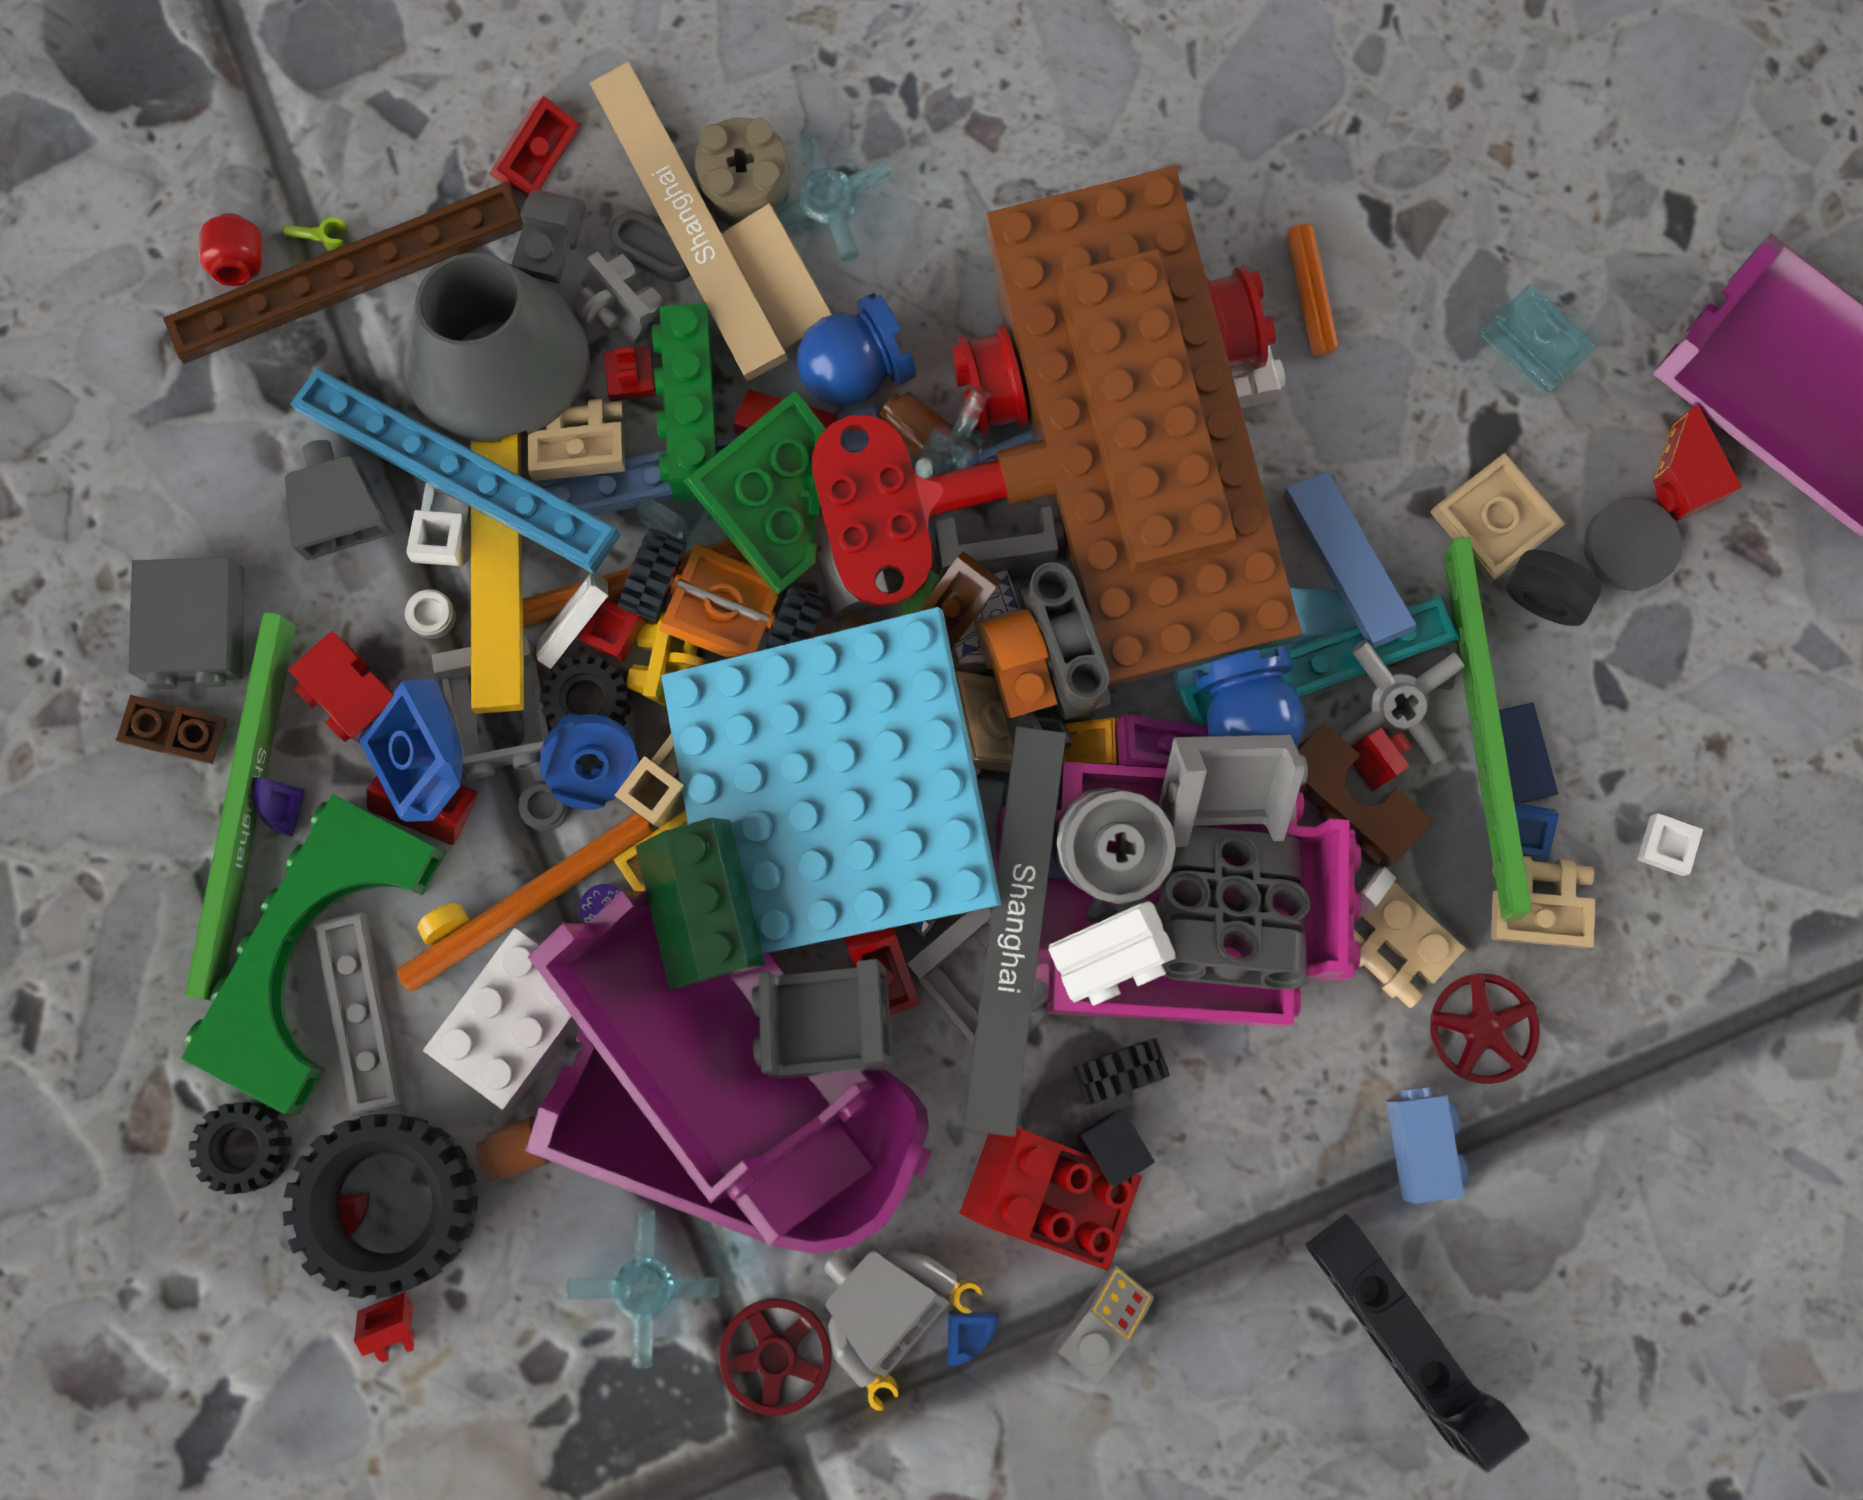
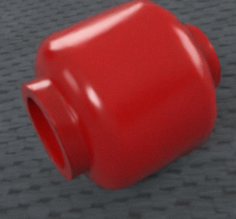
(231, 249)

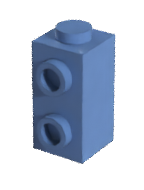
(1426, 1146)

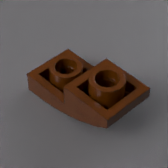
(171, 730)

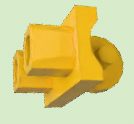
(667, 656)

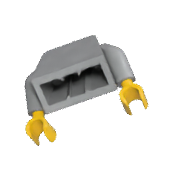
(885, 1310)

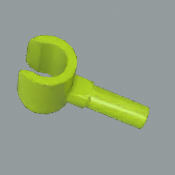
(319, 233)

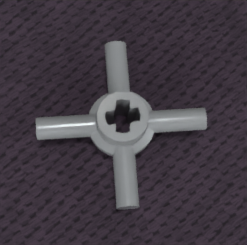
(1415, 698)

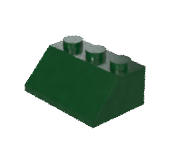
(699, 903)

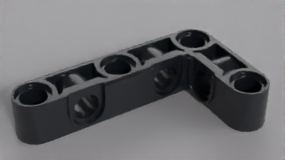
(1465, 1417)

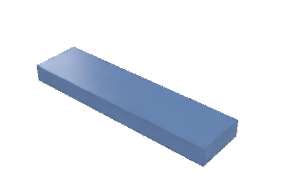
(1349, 560)

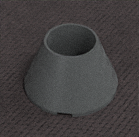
(502, 381)

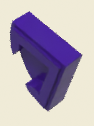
(277, 804)

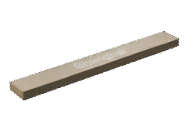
(689, 222)

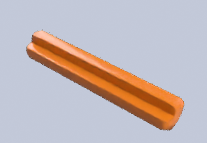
(1312, 290)

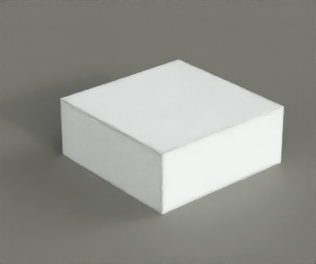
(1670, 844)

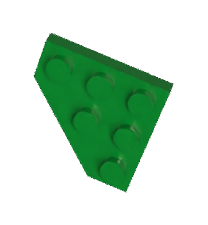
(766, 492)

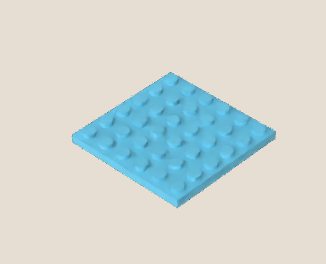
(839, 779)

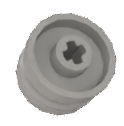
(1143, 848)

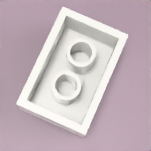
(503, 1026)

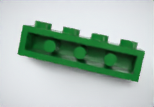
(688, 393)

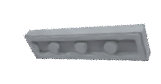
(358, 1014)

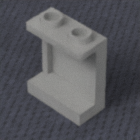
(1232, 783)

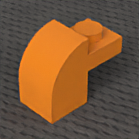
(1017, 655)

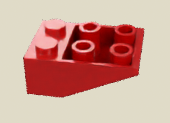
(1049, 1197)

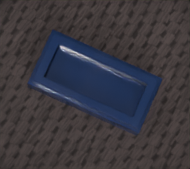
(1526, 754)

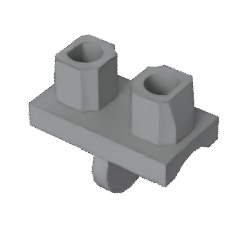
(612, 300)

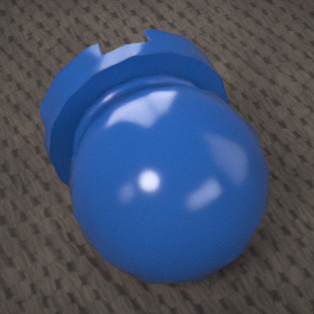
(850, 355)
(1252, 696)

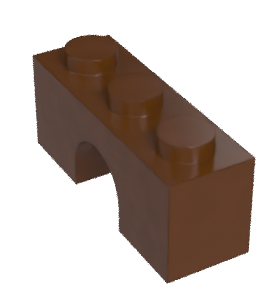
(1380, 830)

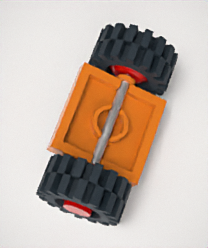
(715, 600)

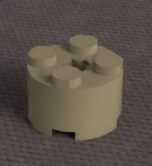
(741, 168)

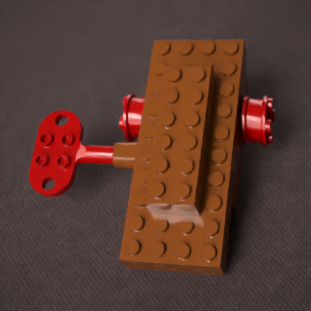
(1133, 424)

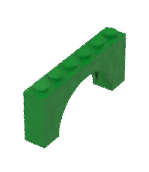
(246, 1027)

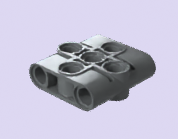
(1071, 640)
(1265, 879)

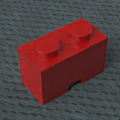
(335, 679)

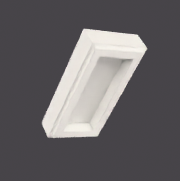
(571, 619)

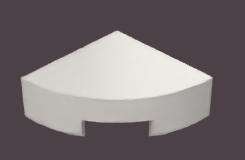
(1375, 889)

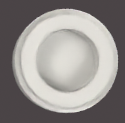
(430, 614)

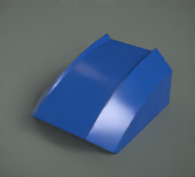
(416, 750)

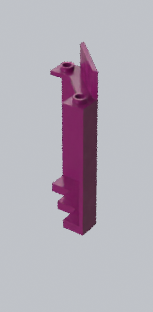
(695, 1071)

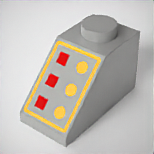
(1104, 1325)

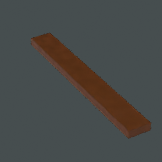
(344, 273)

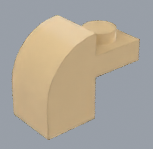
(655, 787)

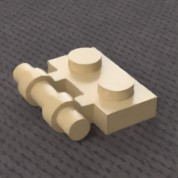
(579, 449)
(1554, 918)
(1413, 937)

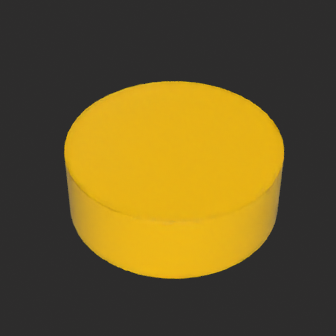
(442, 922)

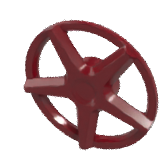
(1485, 1028)
(775, 1356)

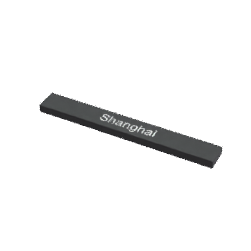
(1014, 933)

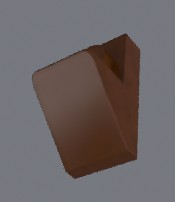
(962, 595)

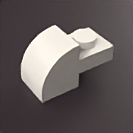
(440, 530)

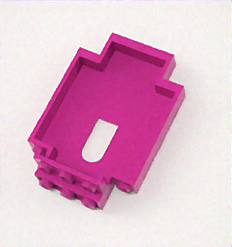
(1328, 877)

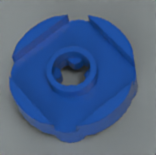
(580, 736)

